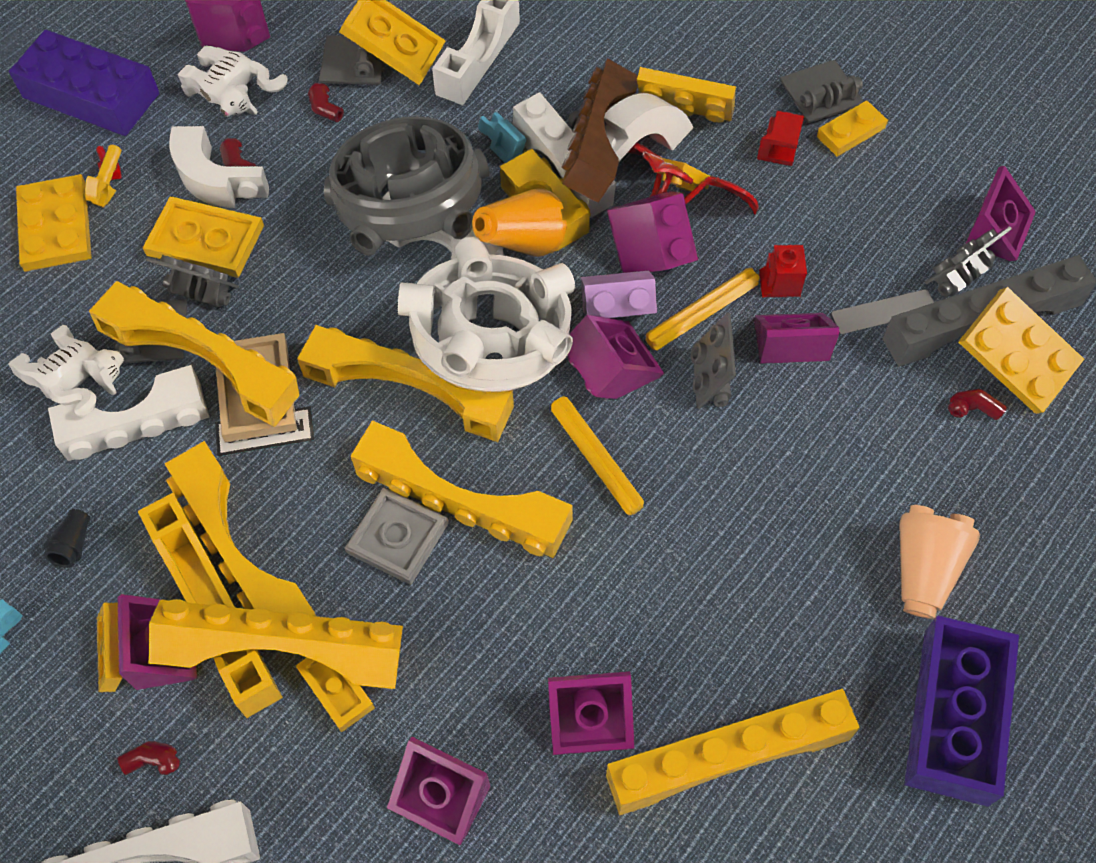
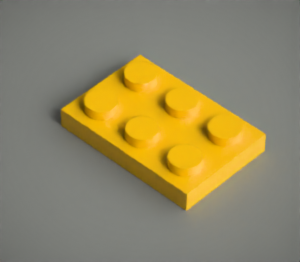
(393, 37)
(690, 94)
(53, 223)
(204, 236)
(1021, 350)

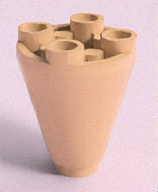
(932, 557)

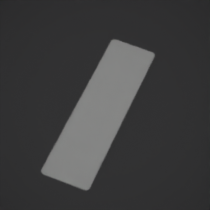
(879, 311)

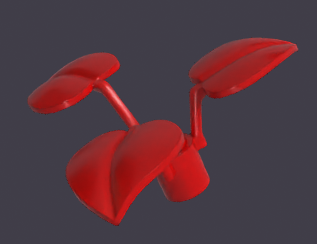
(660, 166)

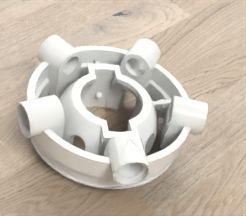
(520, 297)

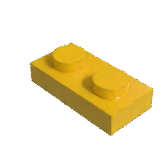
(852, 128)
(697, 175)
(108, 648)
(339, 696)

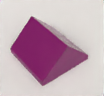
(1004, 207)
(795, 337)
(133, 640)
(591, 712)
(438, 791)

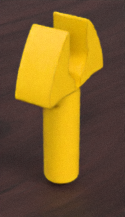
(99, 189)

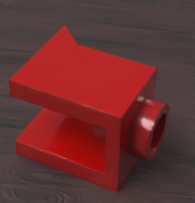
(781, 138)
(784, 272)

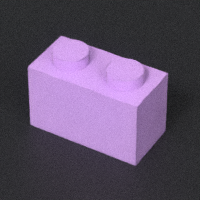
(619, 294)

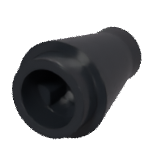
(67, 541)

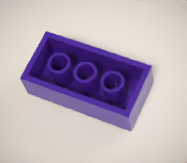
(85, 82)
(963, 711)

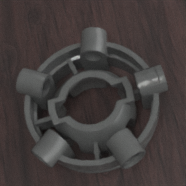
(425, 189)

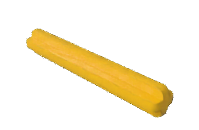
(702, 309)
(597, 456)

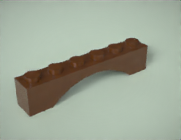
(591, 159)

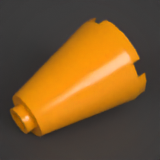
(523, 223)

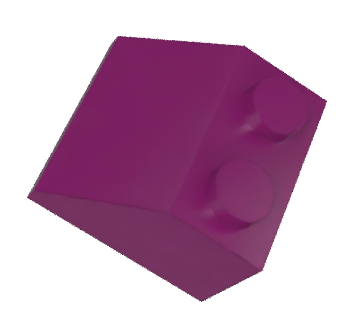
(229, 23)
(653, 233)
(611, 357)

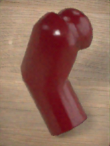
(321, 105)
(231, 154)
(974, 399)
(150, 753)

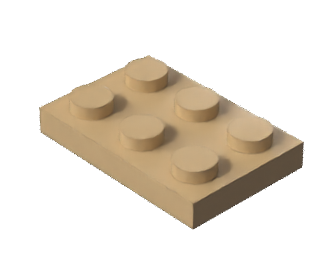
(236, 422)

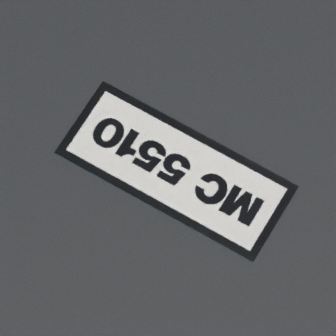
(302, 434)

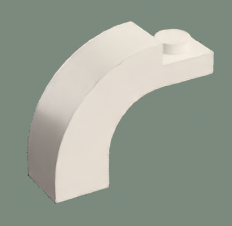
(643, 116)
(210, 181)

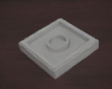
(397, 535)

